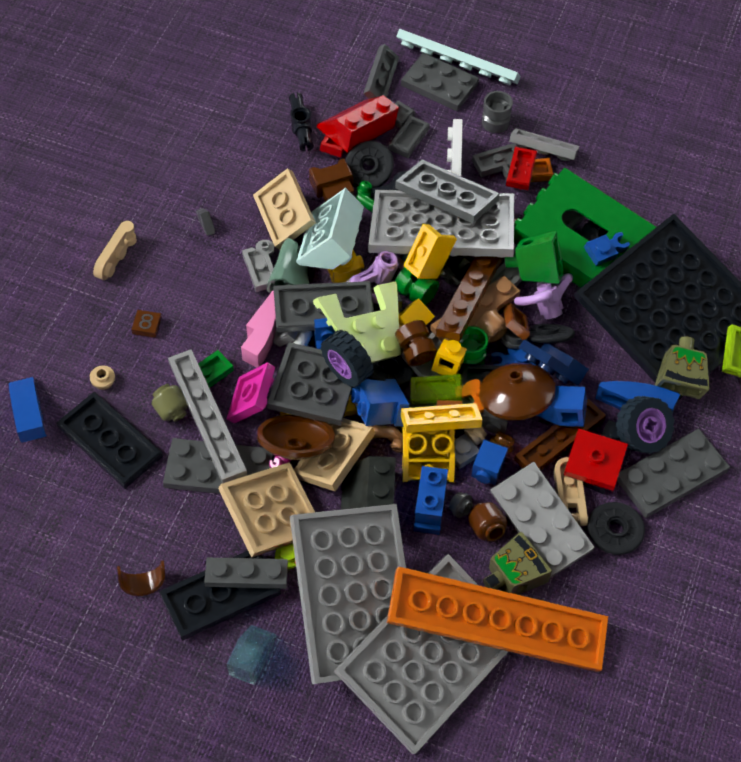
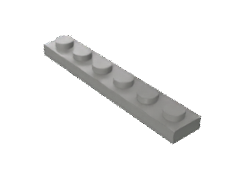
(207, 417)

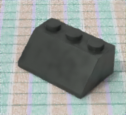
(369, 483)

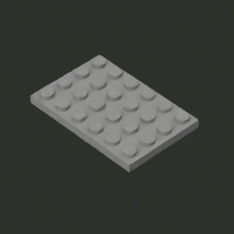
(400, 217)
(344, 579)
(416, 676)

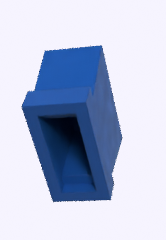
(379, 402)
(430, 500)

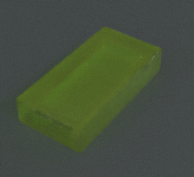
(434, 388)

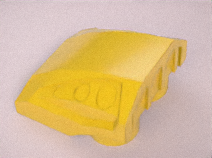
(430, 450)

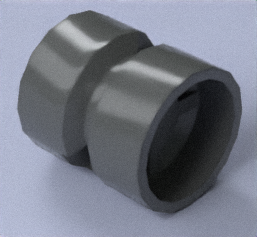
(497, 111)

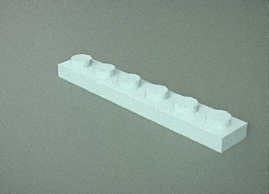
(466, 61)

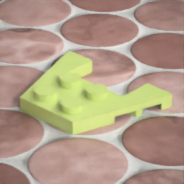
(373, 329)

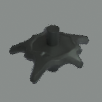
(455, 269)

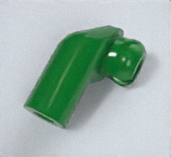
(363, 195)

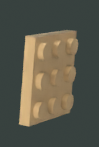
(263, 507)

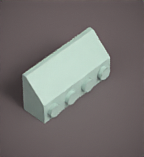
(334, 234)

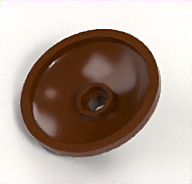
(517, 391)
(295, 437)

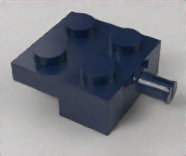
(554, 361)

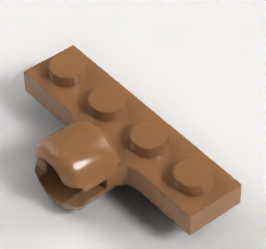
(486, 314)

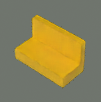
(429, 253)

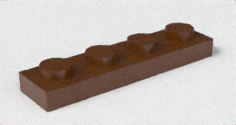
(557, 440)

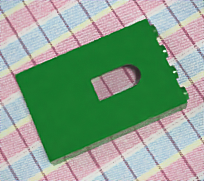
(573, 193)

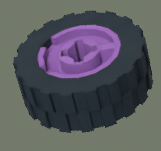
(347, 358)
(643, 412)

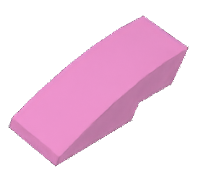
(260, 333)

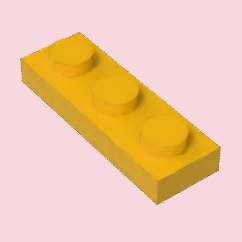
(441, 418)

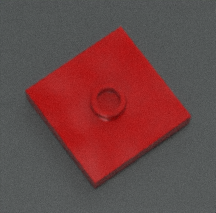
(595, 459)

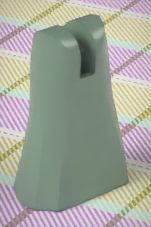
(287, 270)

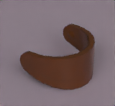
(142, 583)

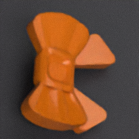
(472, 389)

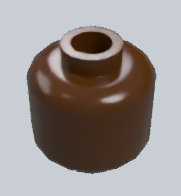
(487, 521)

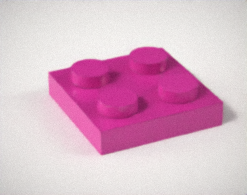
(251, 393)

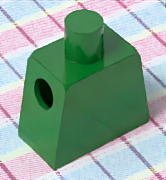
(538, 259)

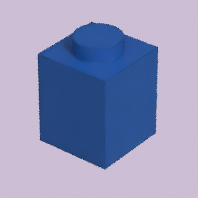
(489, 462)

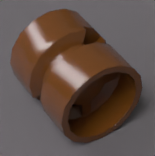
(417, 345)

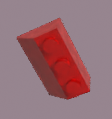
(360, 122)

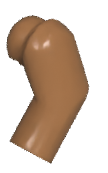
(392, 434)

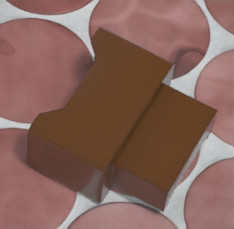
(331, 179)

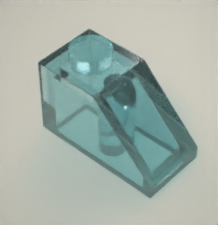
(250, 654)

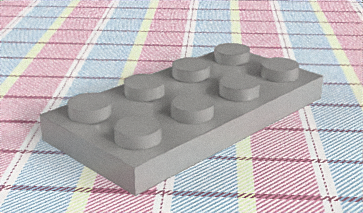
(542, 518)

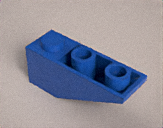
(567, 407)

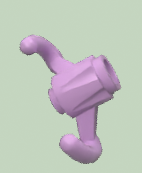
(381, 270)
(547, 297)

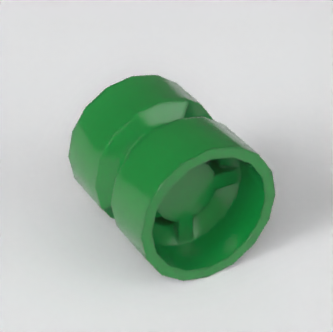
(416, 288)
(476, 343)

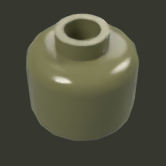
(169, 403)

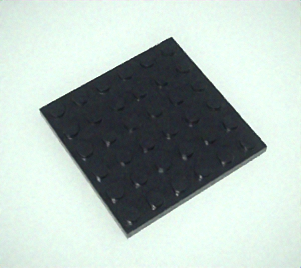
(664, 292)

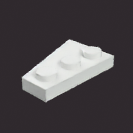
(454, 153)

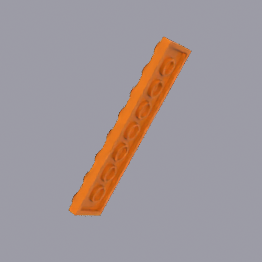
(497, 619)

